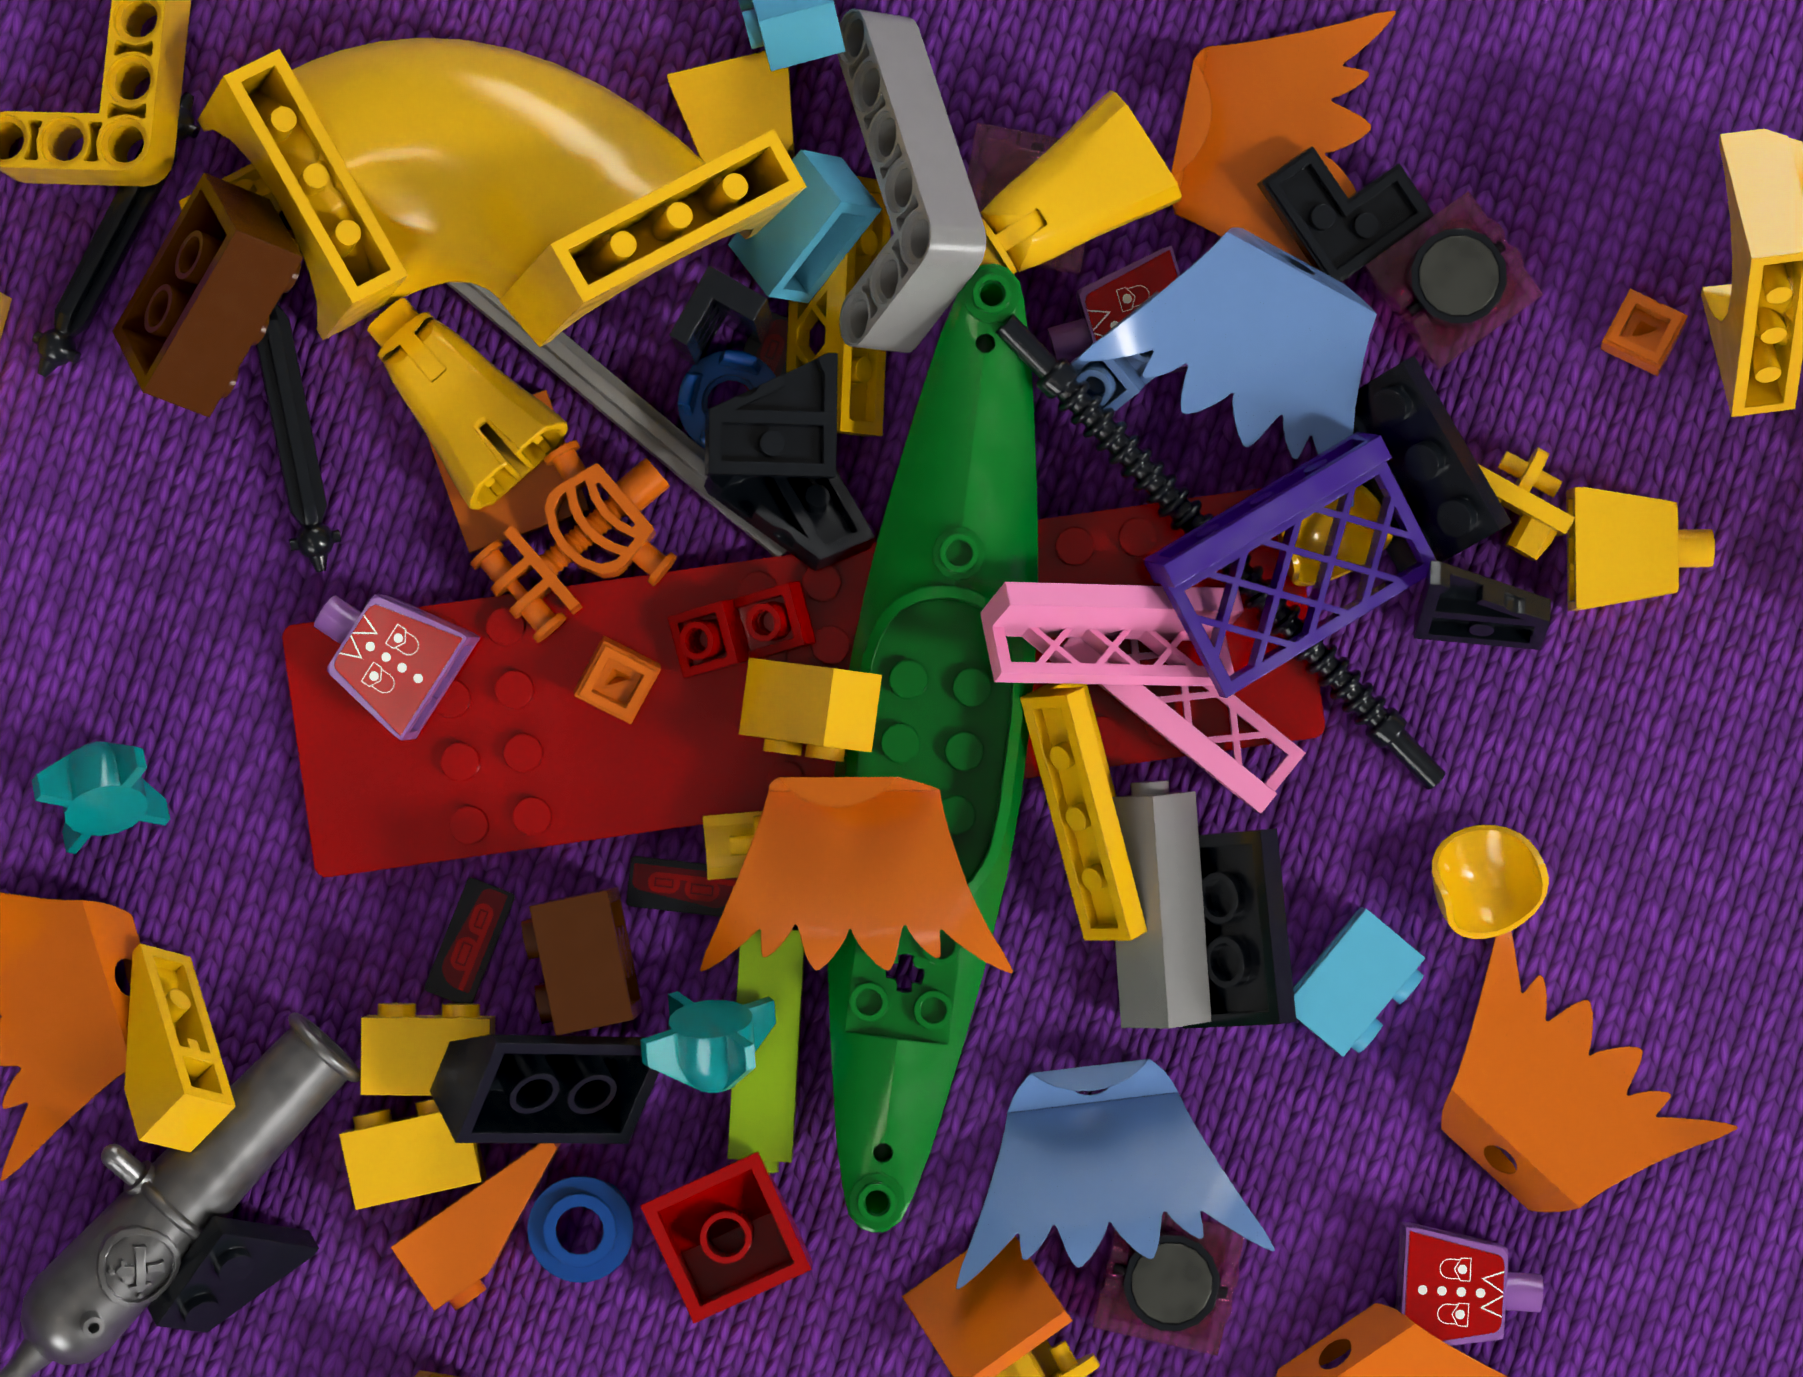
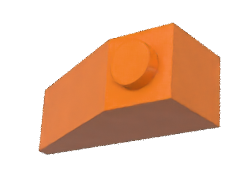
(467, 1237)

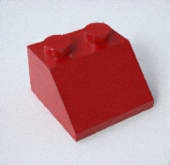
(727, 1236)

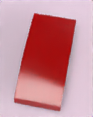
(741, 629)

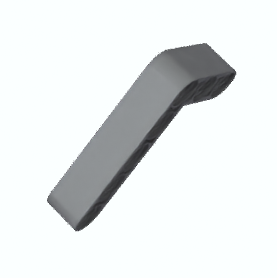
(922, 184)

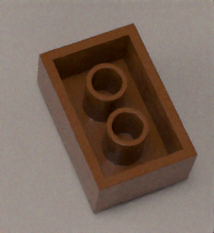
(207, 295)
(583, 961)

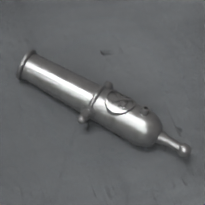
(139, 1240)

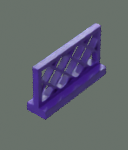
(1265, 515)

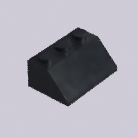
(543, 1089)

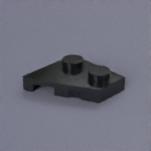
(1479, 610)

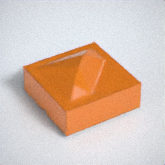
(1644, 332)
(617, 679)

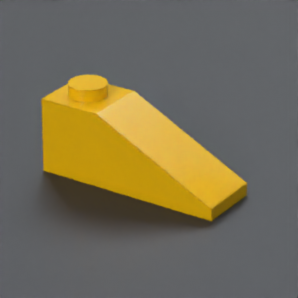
(172, 1056)

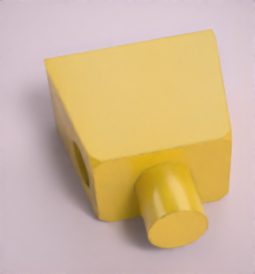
(734, 104)
(1627, 548)

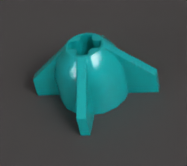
(100, 792)
(709, 1041)

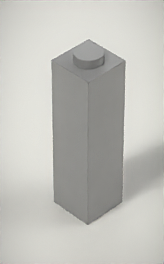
(1166, 968)

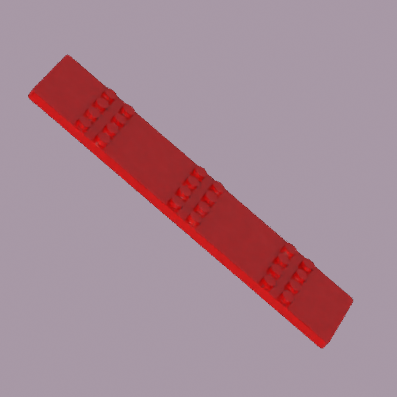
(532, 766)

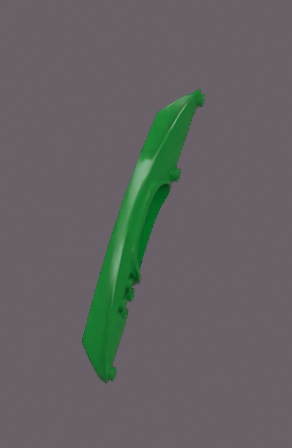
(947, 543)

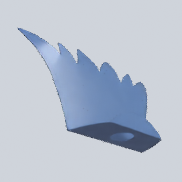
(1260, 330)
(1101, 1162)

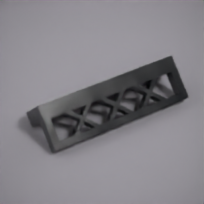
(715, 303)

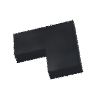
(1338, 230)

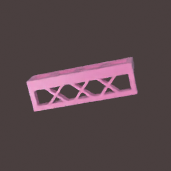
(1096, 616)
(1194, 743)

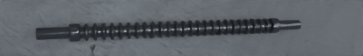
(1059, 380)

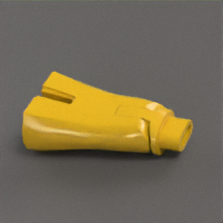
(1080, 188)
(470, 410)

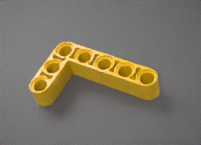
(121, 117)

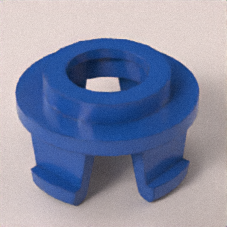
(706, 375)
(592, 1194)

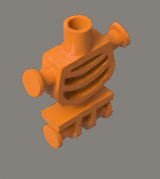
(626, 498)

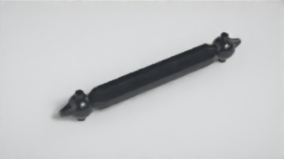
(103, 260)
(295, 440)

